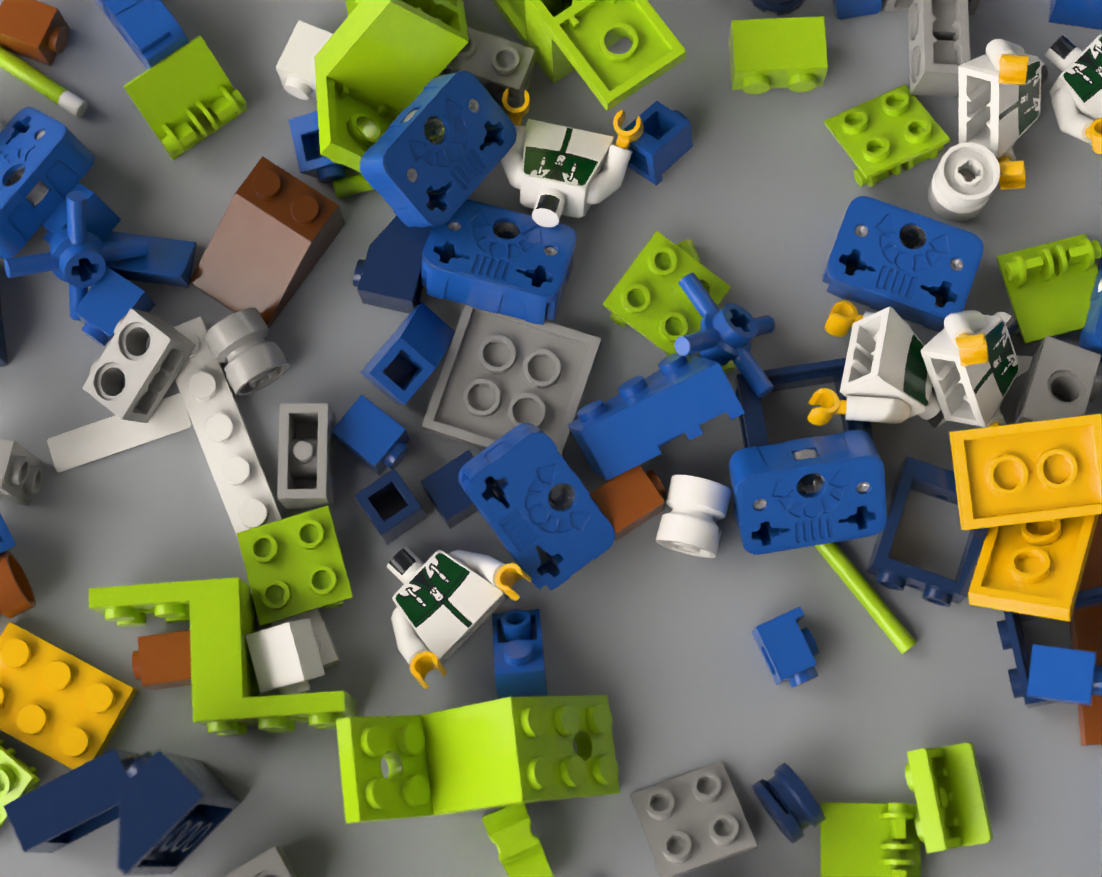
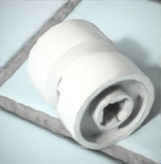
(963, 181)
(693, 517)

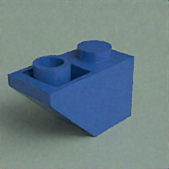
(409, 355)
(518, 654)

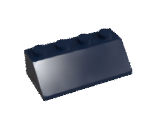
(168, 812)

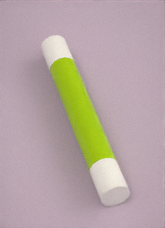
(42, 83)

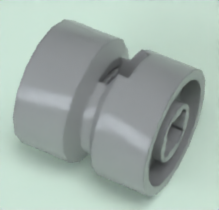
(243, 346)

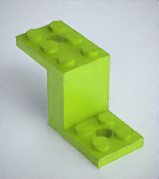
(577, 35)
(379, 68)
(221, 664)
(477, 757)

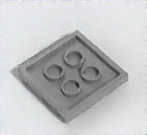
(510, 375)

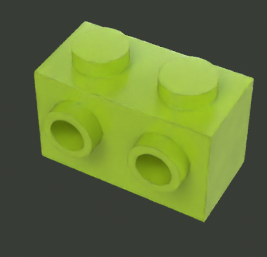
(778, 54)

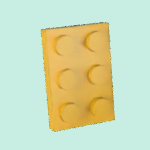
(1028, 471)
(1033, 566)
(57, 699)

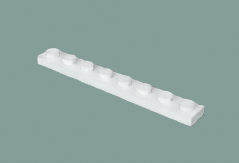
(233, 455)

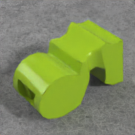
(516, 844)

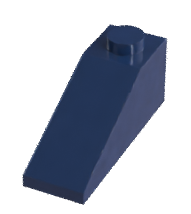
(393, 268)

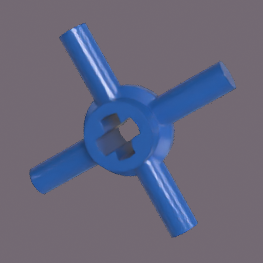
(76, 254)
(725, 335)

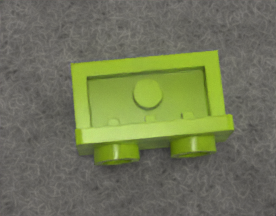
(948, 797)

